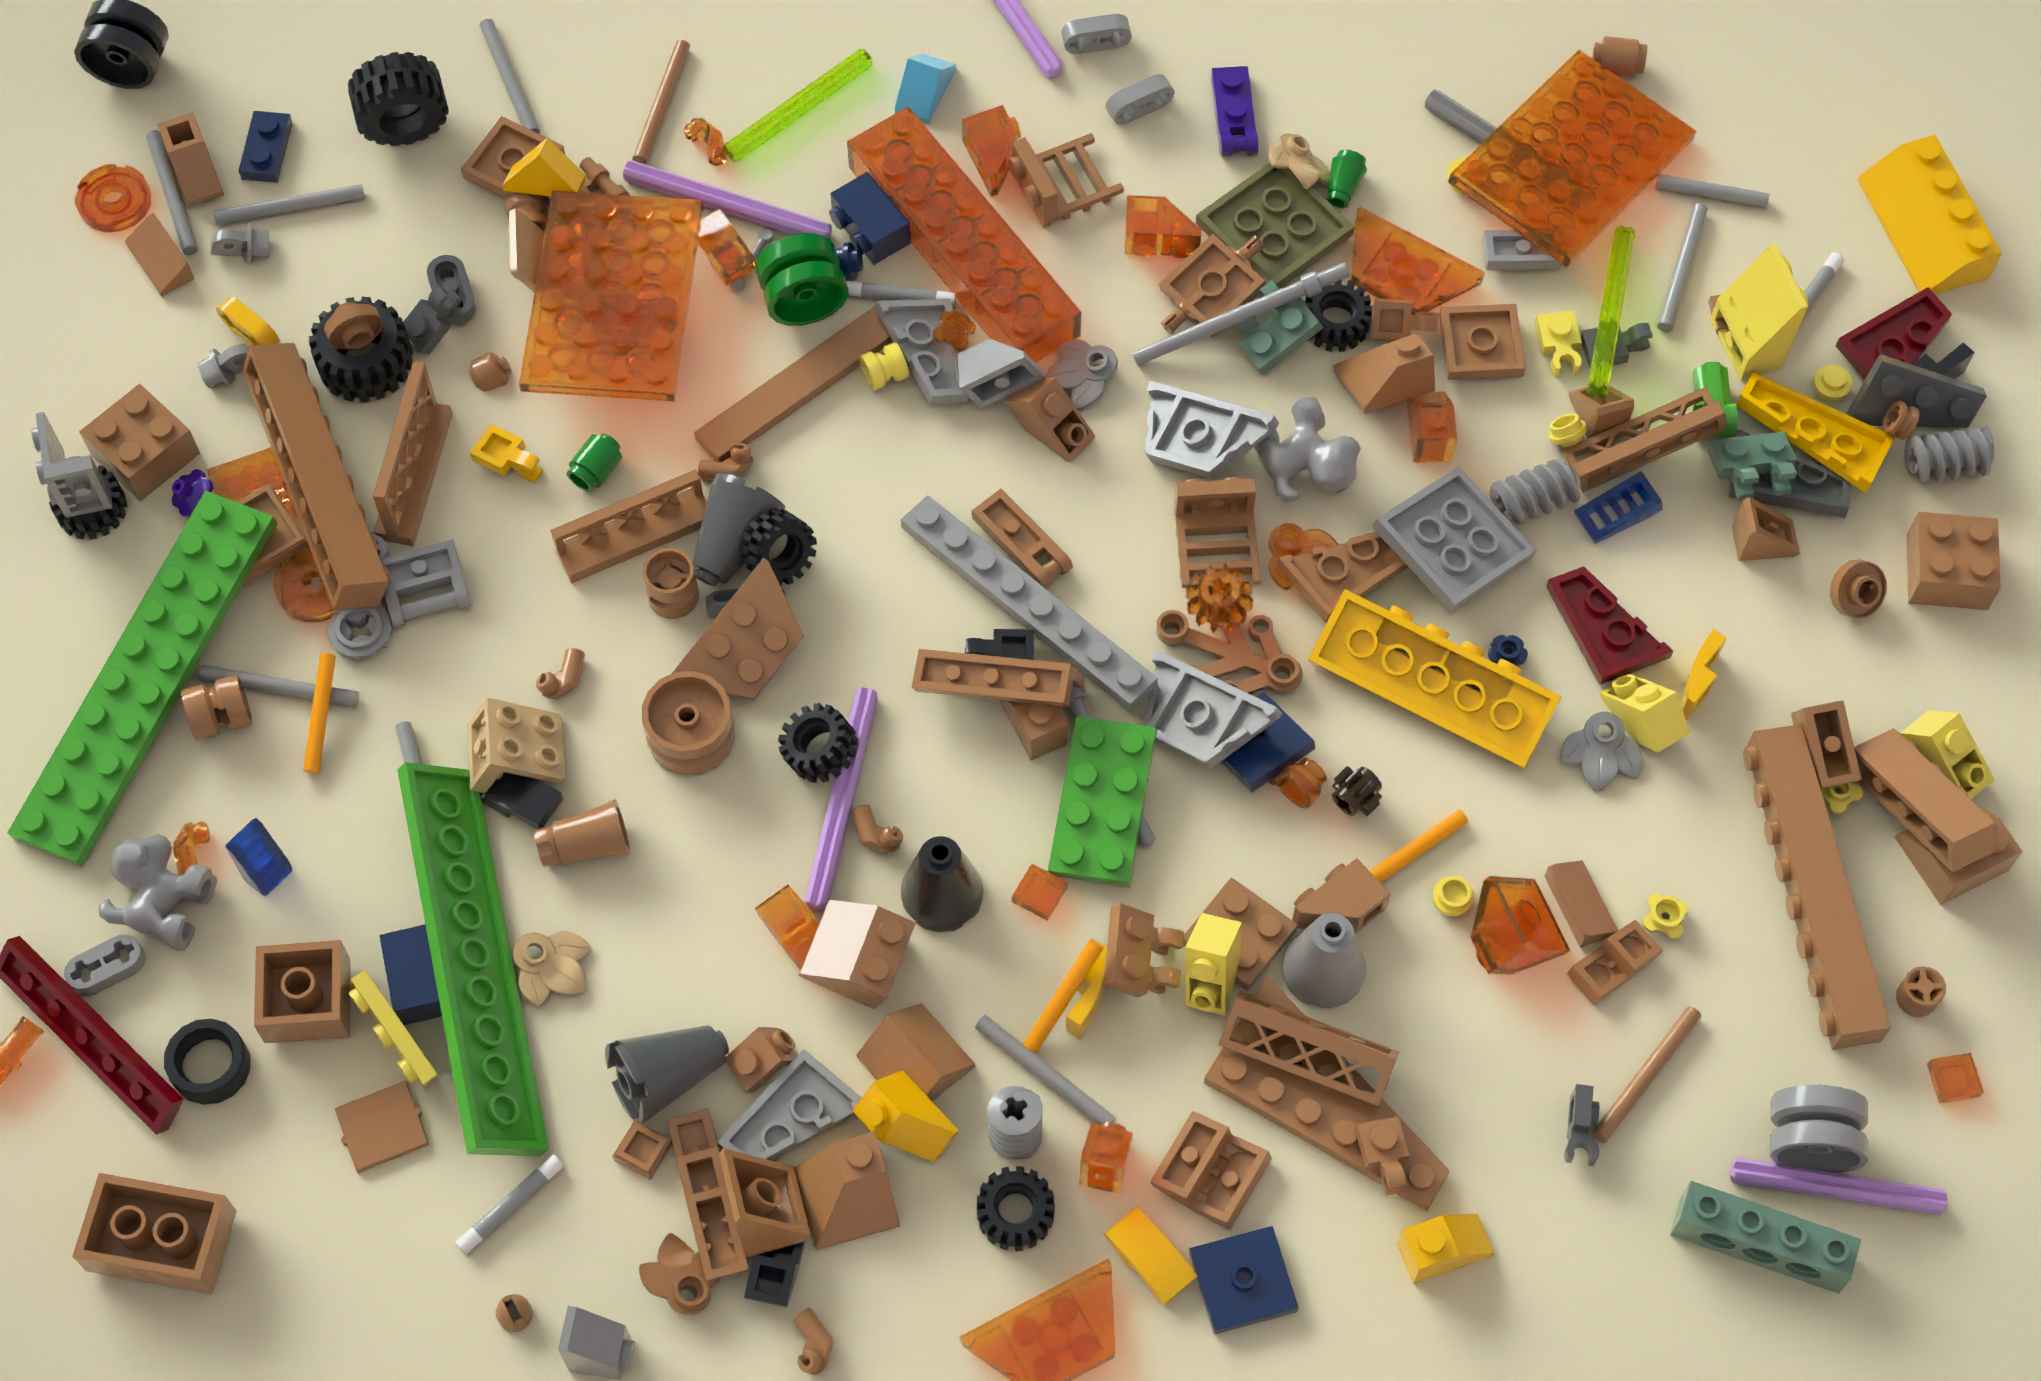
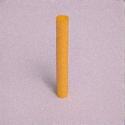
(319, 713)
(1419, 845)
(1063, 995)

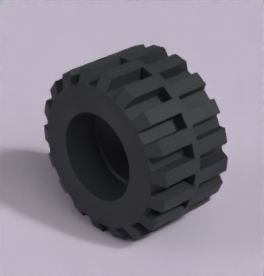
(397, 99)
(365, 374)

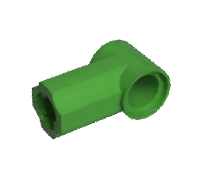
(1716, 379)

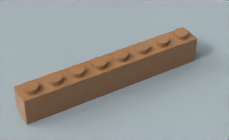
(315, 476)
(1816, 888)

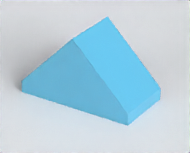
(924, 85)

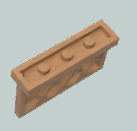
(410, 459)

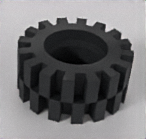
(1350, 300)
(99, 520)
(767, 532)
(831, 755)
(1015, 1183)

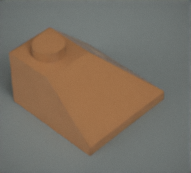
(1388, 373)
(847, 1191)

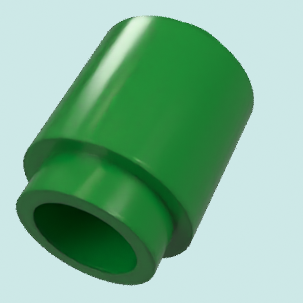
(594, 462)

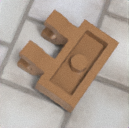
(1129, 952)

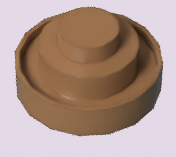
(353, 326)
(1858, 589)

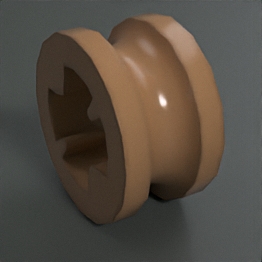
(1900, 420)

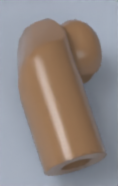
(566, 679)
(817, 1343)

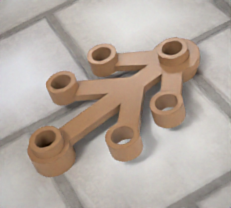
(1236, 654)

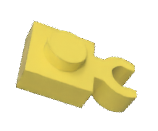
(1561, 337)

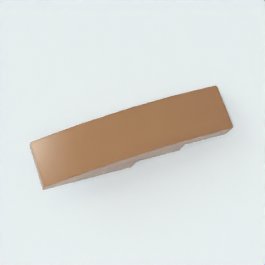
(707, 1195)

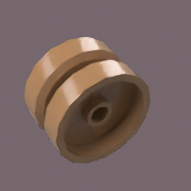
(688, 722)

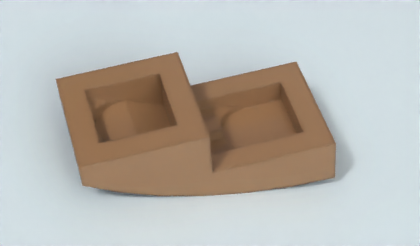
(1614, 962)

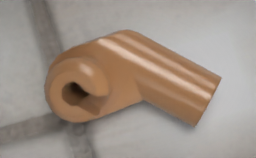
(736, 464)
(873, 836)

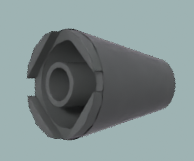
(725, 518)
(663, 1067)

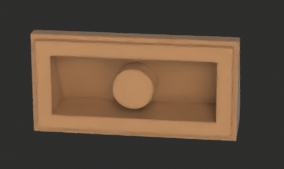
(159, 256)
(1580, 902)

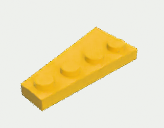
(1824, 433)

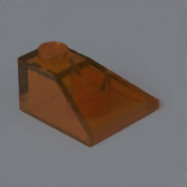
(1514, 926)

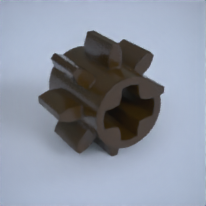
(1357, 791)

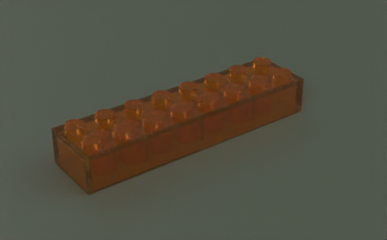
(965, 238)

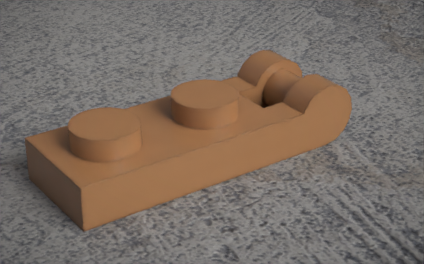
(1021, 538)

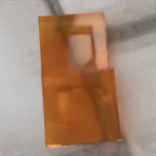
(724, 248)
(789, 922)

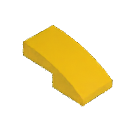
(1701, 677)
(1092, 990)
(1150, 1255)

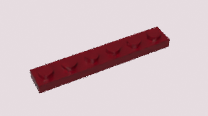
(88, 1035)

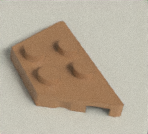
(747, 637)

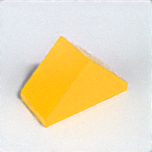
(544, 171)

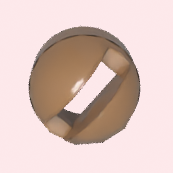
(504, 1317)

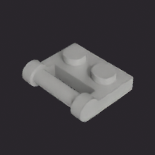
(423, 571)

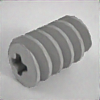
(1950, 453)
(1534, 489)
(1015, 1122)

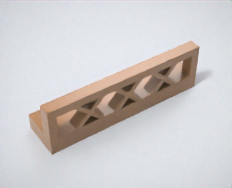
(1645, 444)
(633, 528)
(995, 677)
(1312, 1032)

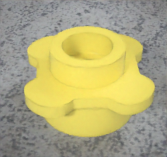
(1840, 802)
(1665, 904)

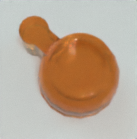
(1301, 782)

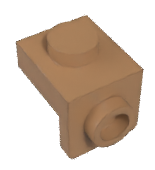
(761, 1056)

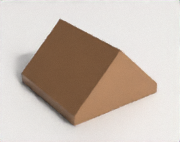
(918, 1046)
(764, 1202)

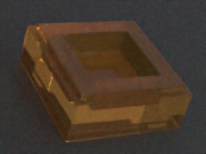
(1039, 892)
(1955, 1078)

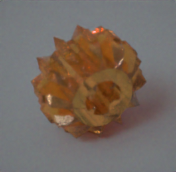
(1219, 598)

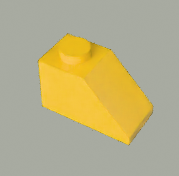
(905, 1117)
(1443, 1245)

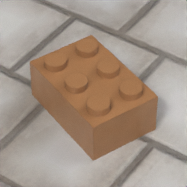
(155, 1233)

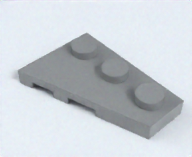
(791, 1110)

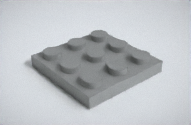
(1454, 539)

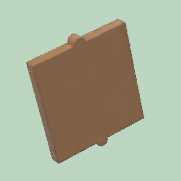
(381, 1126)

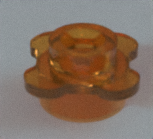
(958, 322)

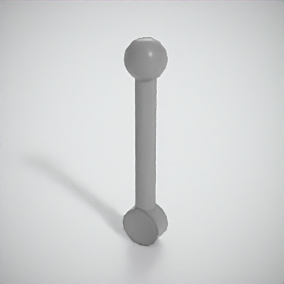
(765, 237)

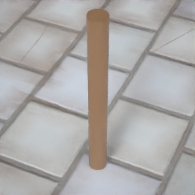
(661, 101)
(1646, 1074)

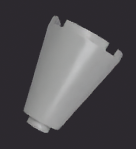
(1325, 962)

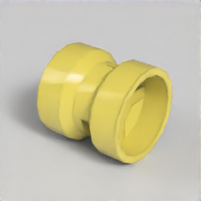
(879, 368)

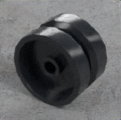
(121, 43)

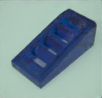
(1636, 483)
(258, 857)

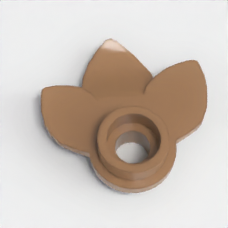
(676, 1271)

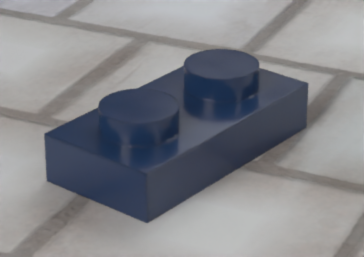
(265, 146)

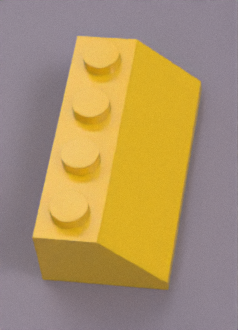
(1930, 217)

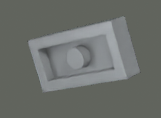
(1514, 252)

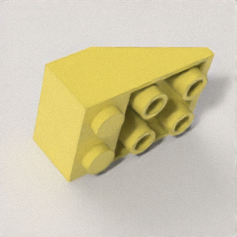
(1762, 314)

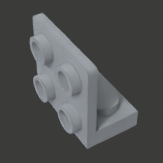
(71, 481)

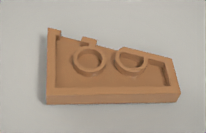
(1355, 566)

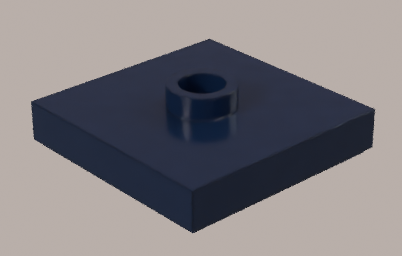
(1269, 751)
(1243, 1280)

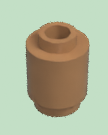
(1621, 55)

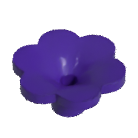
(189, 490)

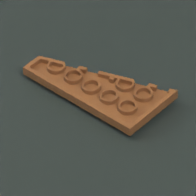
(1314, 1110)

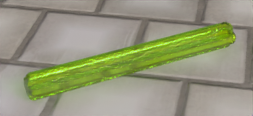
(798, 105)

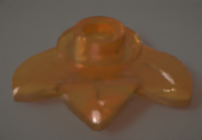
(1303, 543)

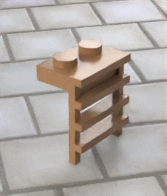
(1042, 190)
(1213, 510)

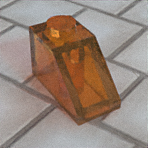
(989, 143)
(1432, 427)
(1105, 1157)

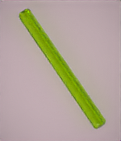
(1611, 312)

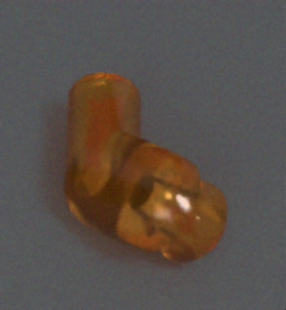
(711, 136)
(186, 844)

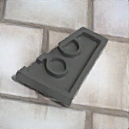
(1939, 398)
(1813, 489)

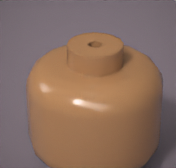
(489, 371)

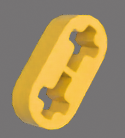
(246, 323)

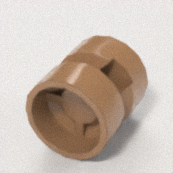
(670, 583)
(216, 707)

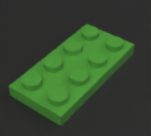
(1102, 801)

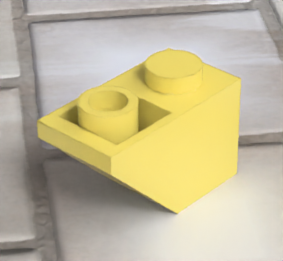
(1647, 711)
(1948, 743)
(1212, 963)

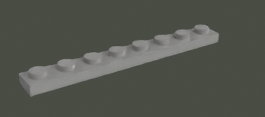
(1029, 603)

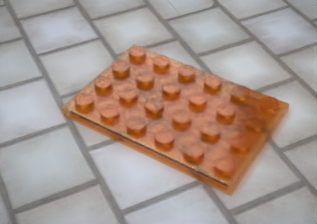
(1572, 157)
(612, 296)

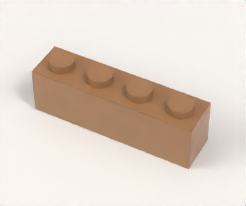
(1925, 800)

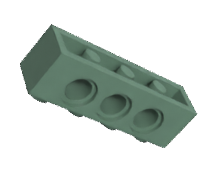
(1765, 1237)

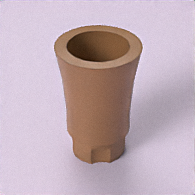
(584, 836)

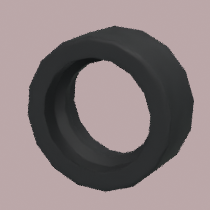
(185, 1040)

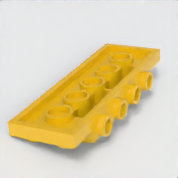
(1435, 677)

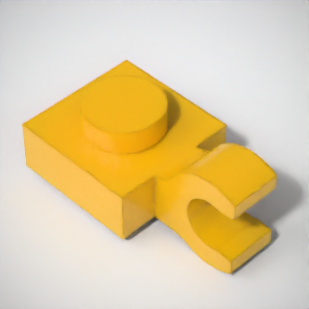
(502, 450)

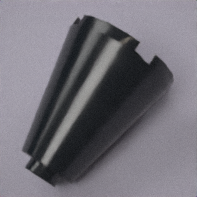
(941, 886)

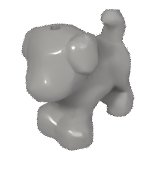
(1329, 463)
(143, 865)

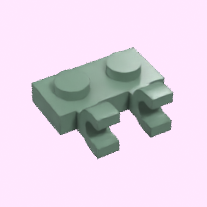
(1280, 334)
(1753, 455)

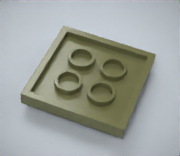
(1287, 218)

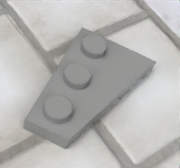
(929, 361)

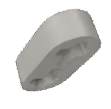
(1096, 33)
(1140, 99)
(105, 965)

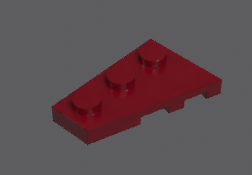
(1896, 333)
(1603, 629)

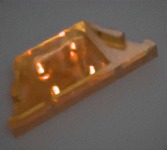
(1405, 267)
(1053, 1333)

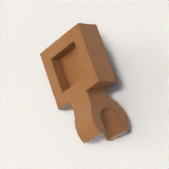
(1395, 319)
(1384, 1148)

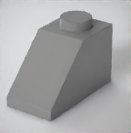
(995, 371)
(595, 1344)

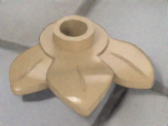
(1295, 153)
(555, 969)

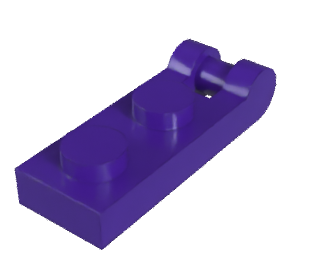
(1234, 110)

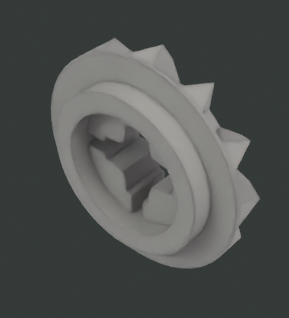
(342, 636)

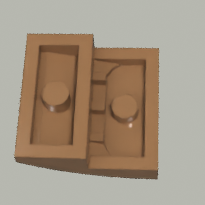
(1211, 1170)

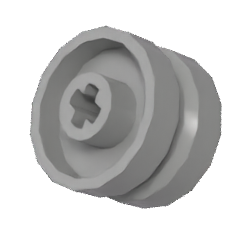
(1819, 1128)

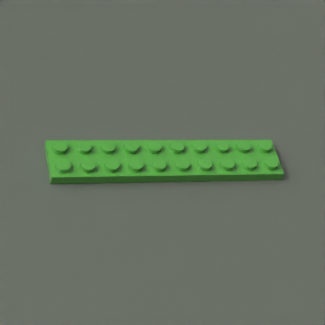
(142, 679)
(472, 963)

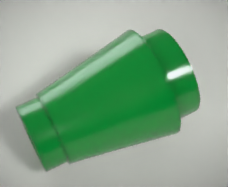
(1345, 176)

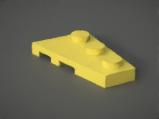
(391, 1030)

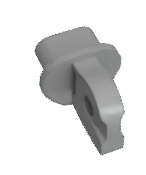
(238, 243)
(223, 366)

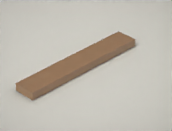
(793, 386)

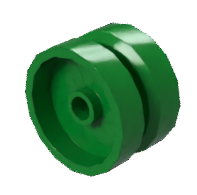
(801, 279)

